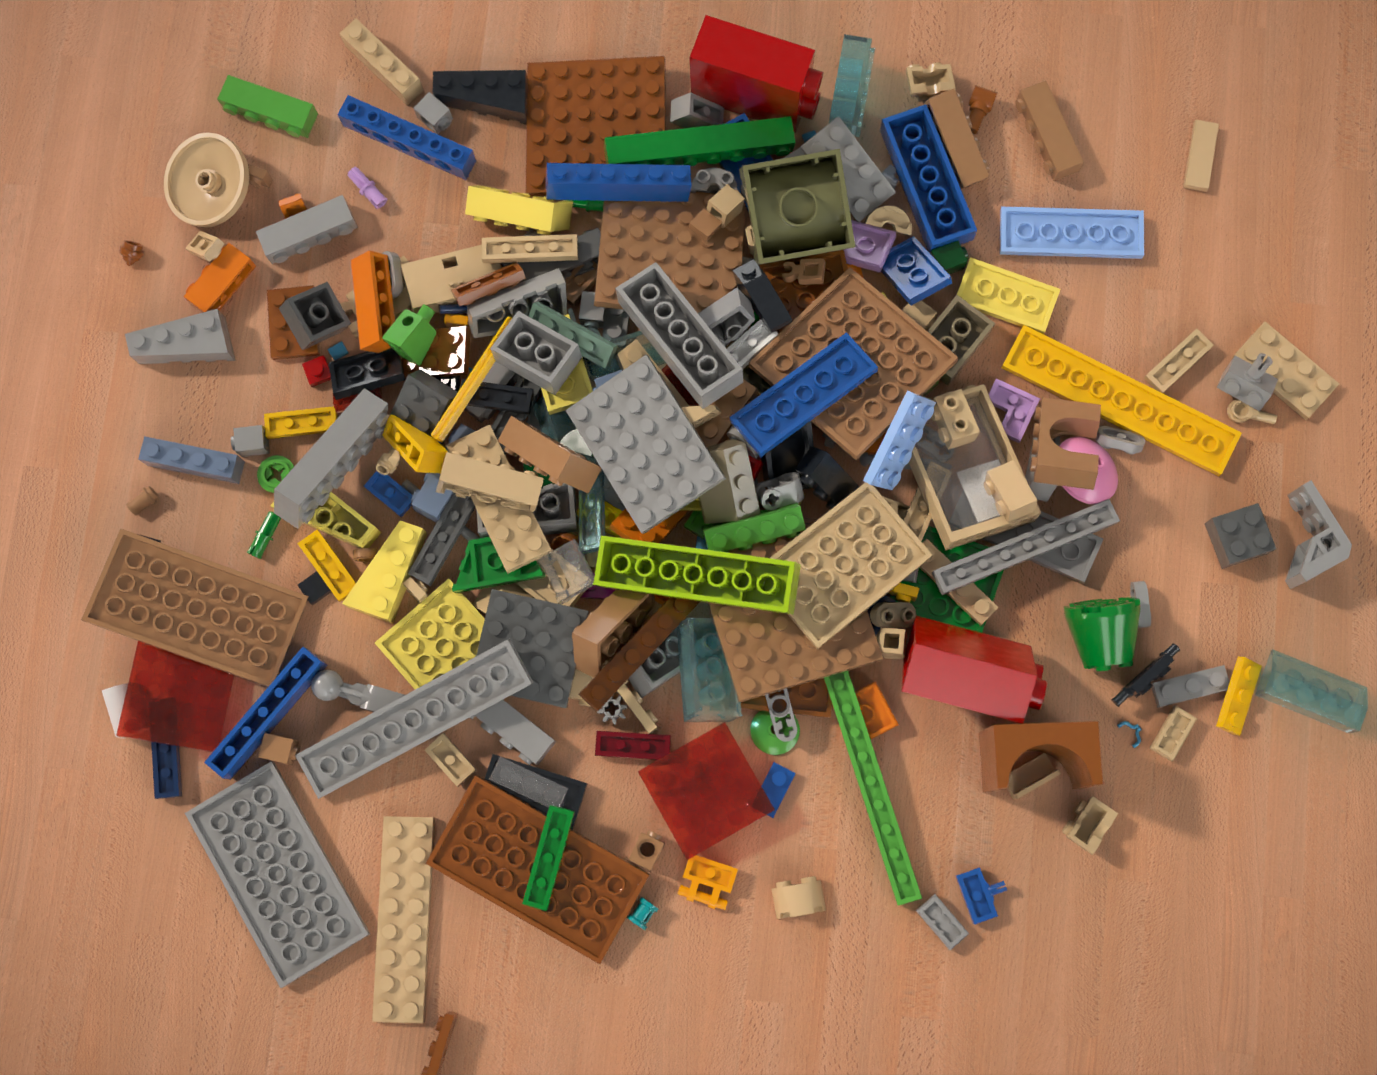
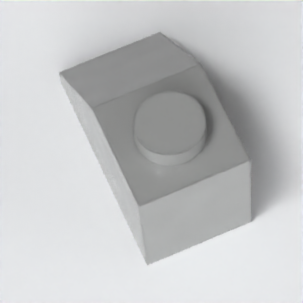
(695, 111)

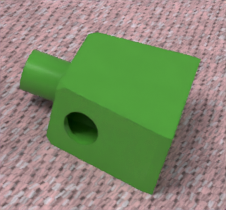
(412, 334)

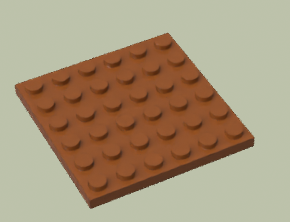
(583, 102)

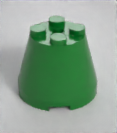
(1104, 631)

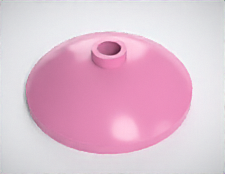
(1107, 474)

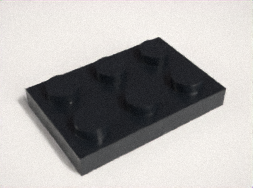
(365, 371)

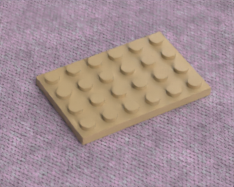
(850, 562)

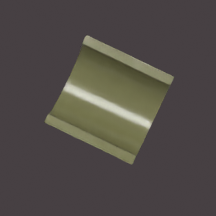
(798, 206)

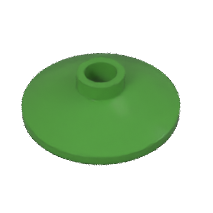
(766, 740)

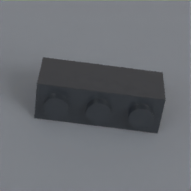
(825, 476)

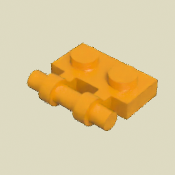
(711, 874)

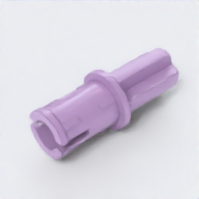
(367, 188)

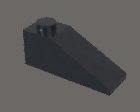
(762, 295)

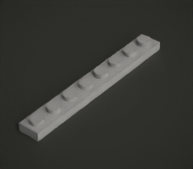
(1025, 547)

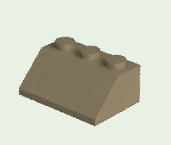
(736, 495)

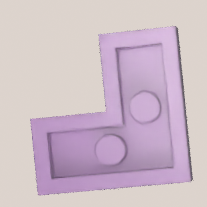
(1018, 406)

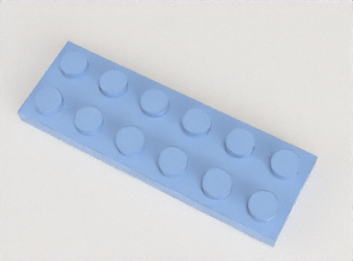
(1072, 232)

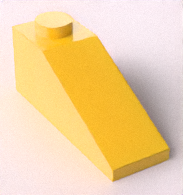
(416, 447)

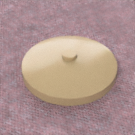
(206, 180)

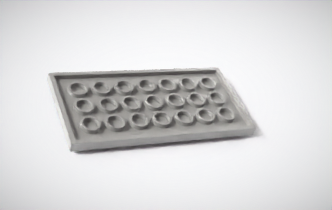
(277, 874)

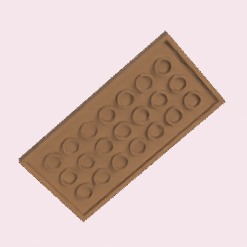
(195, 608)

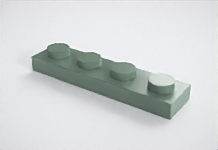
(591, 344)

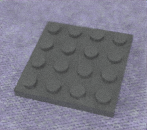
(542, 639)

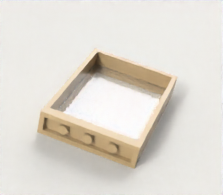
(956, 477)

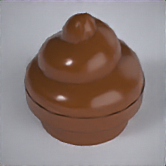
(131, 252)

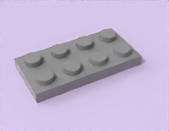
(863, 180)

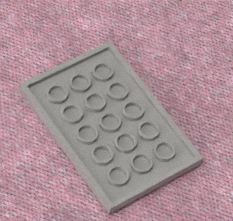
(645, 444)

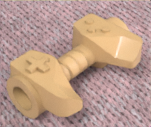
(388, 462)

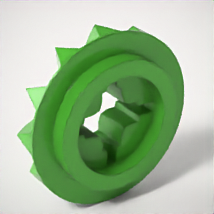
(266, 473)

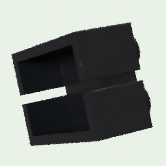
(788, 454)

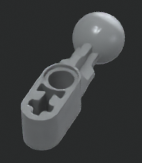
(329, 685)

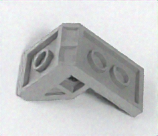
(1328, 544)

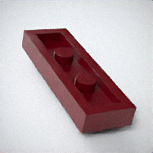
(632, 745)

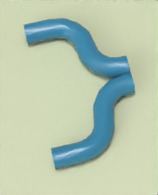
(1138, 729)

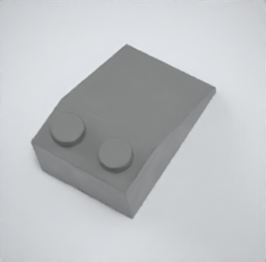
(658, 667)

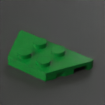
(485, 569)

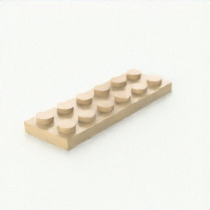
(512, 530)

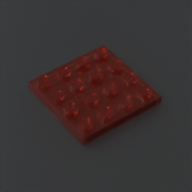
(174, 700)
(706, 791)

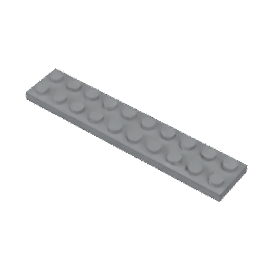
(414, 718)

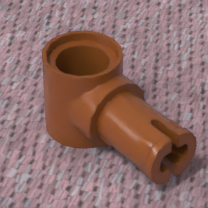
(980, 104)

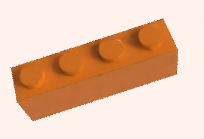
(372, 299)

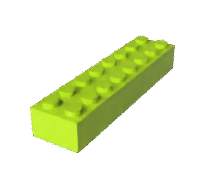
(697, 574)

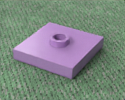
(871, 246)

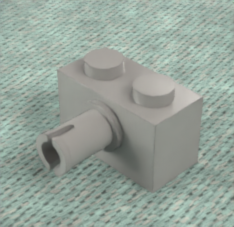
(1249, 381)

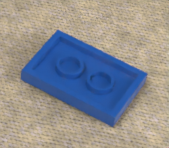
(914, 271)

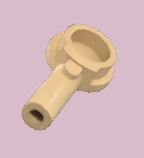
(1241, 412)

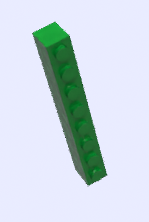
(703, 143)

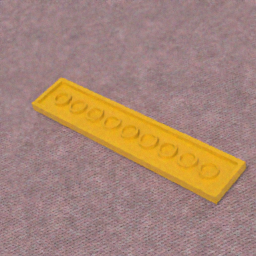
(1122, 400)

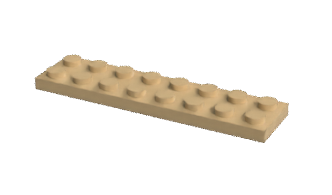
(403, 920)

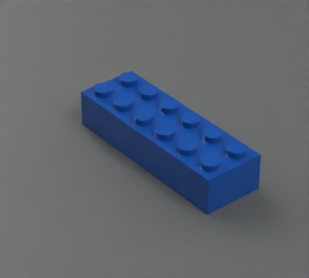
(927, 178)

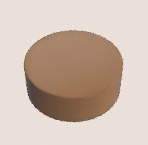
(364, 554)

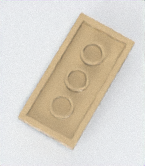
(1300, 380)

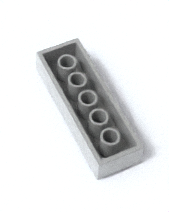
(679, 335)
(330, 459)

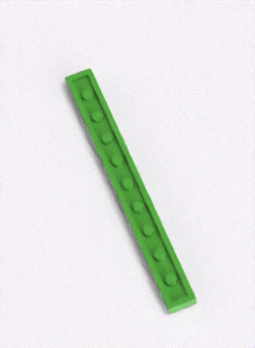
(873, 788)

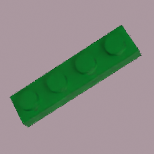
(548, 857)

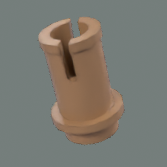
(142, 500)

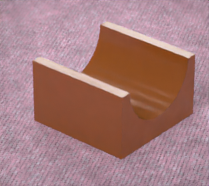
(1071, 743)

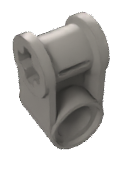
(781, 491)

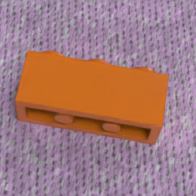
(219, 279)

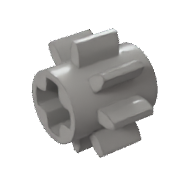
(618, 713)

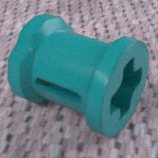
(642, 913)

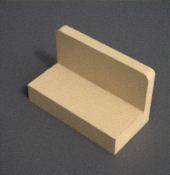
(1031, 776)

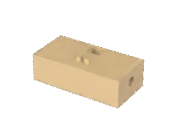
(432, 278)

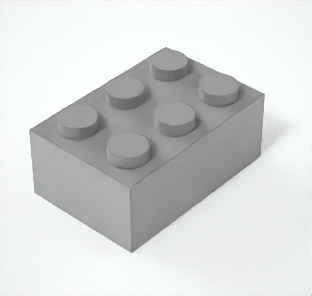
(536, 352)

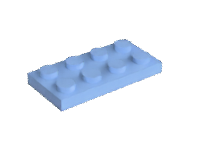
(899, 441)

